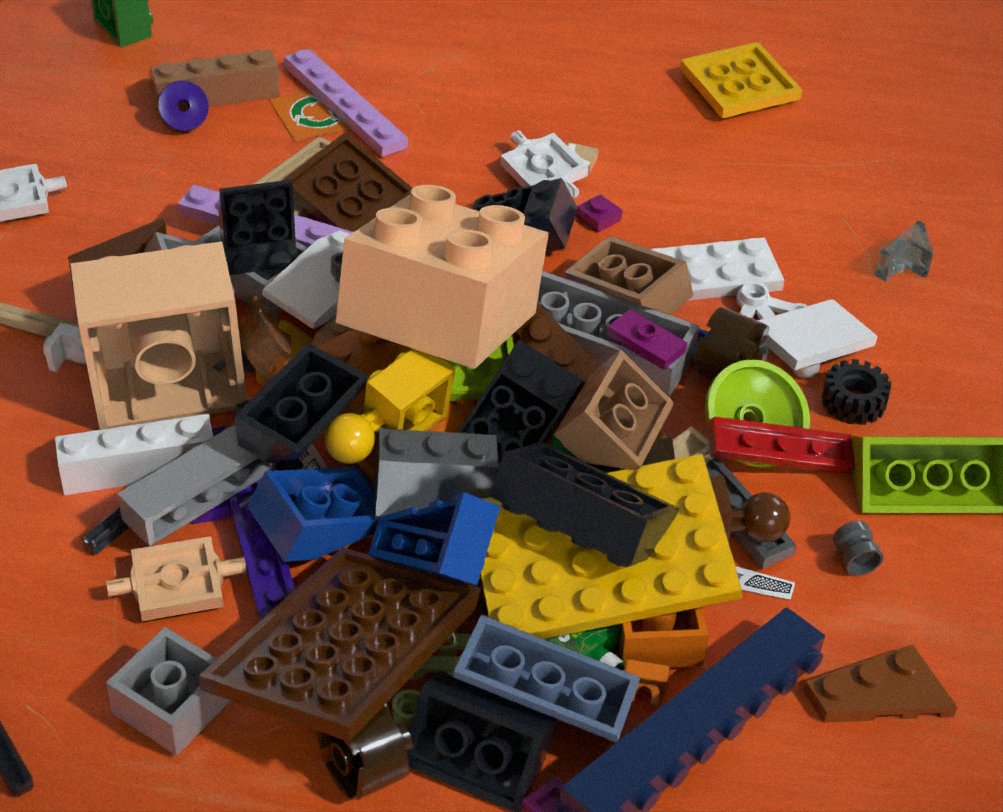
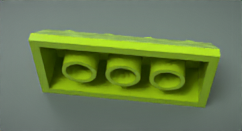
(928, 474)

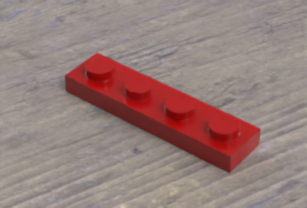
(780, 445)

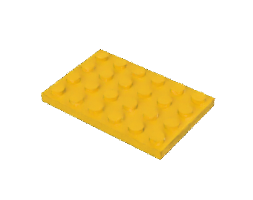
(559, 589)

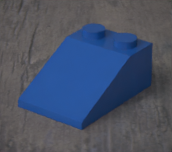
(314, 510)

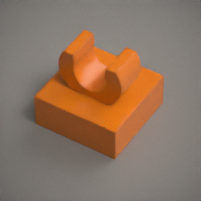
(652, 678)

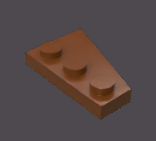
(880, 686)

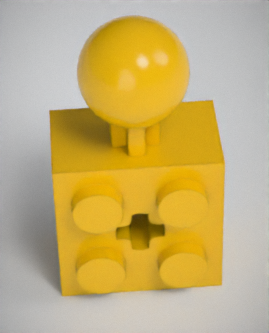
(403, 396)

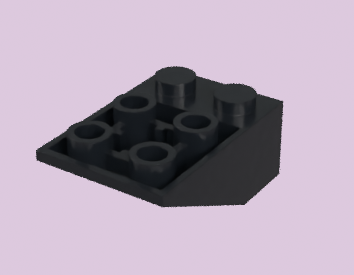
(545, 207)
(257, 226)
(523, 400)

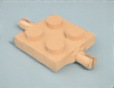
(176, 578)

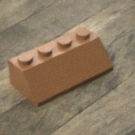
(222, 78)

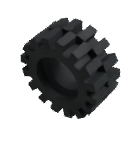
(852, 405)

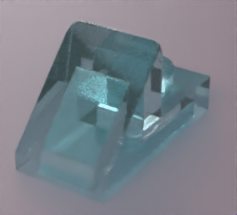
(909, 251)

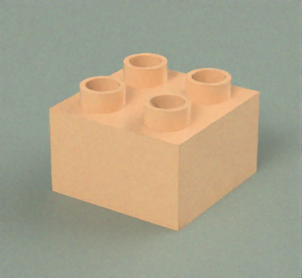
(442, 275)
(155, 332)

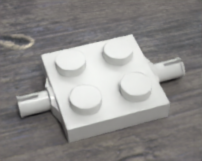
(543, 160)
(25, 192)

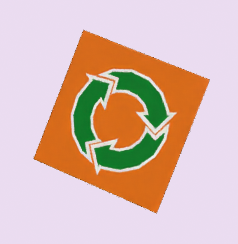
(306, 115)

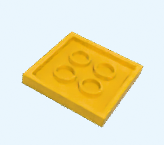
(740, 79)

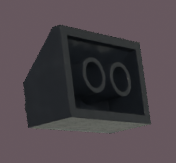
(297, 405)
(478, 740)

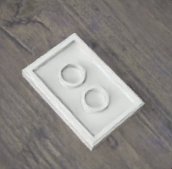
(816, 334)

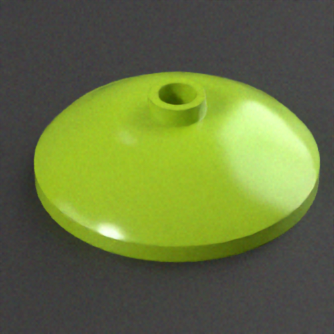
(759, 393)

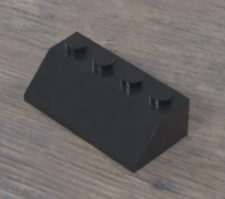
(582, 503)

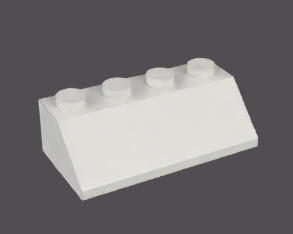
(125, 453)

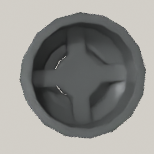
(858, 550)

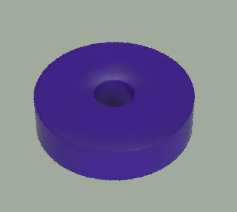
(182, 92)

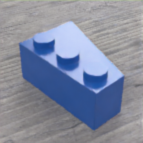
(439, 539)

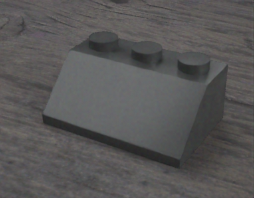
(429, 467)

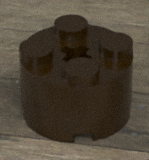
(730, 340)
(371, 758)

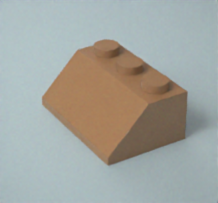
(635, 275)
(615, 416)

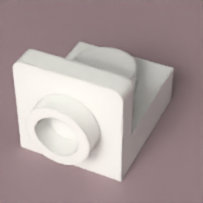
(62, 345)

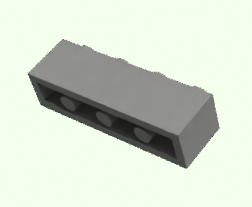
(189, 486)

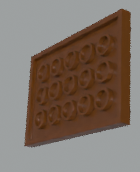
(342, 643)

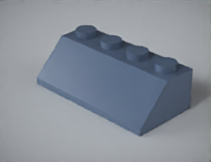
(547, 678)

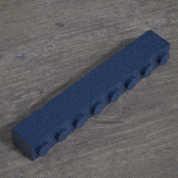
(697, 719)

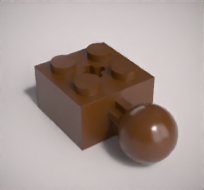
(761, 517)

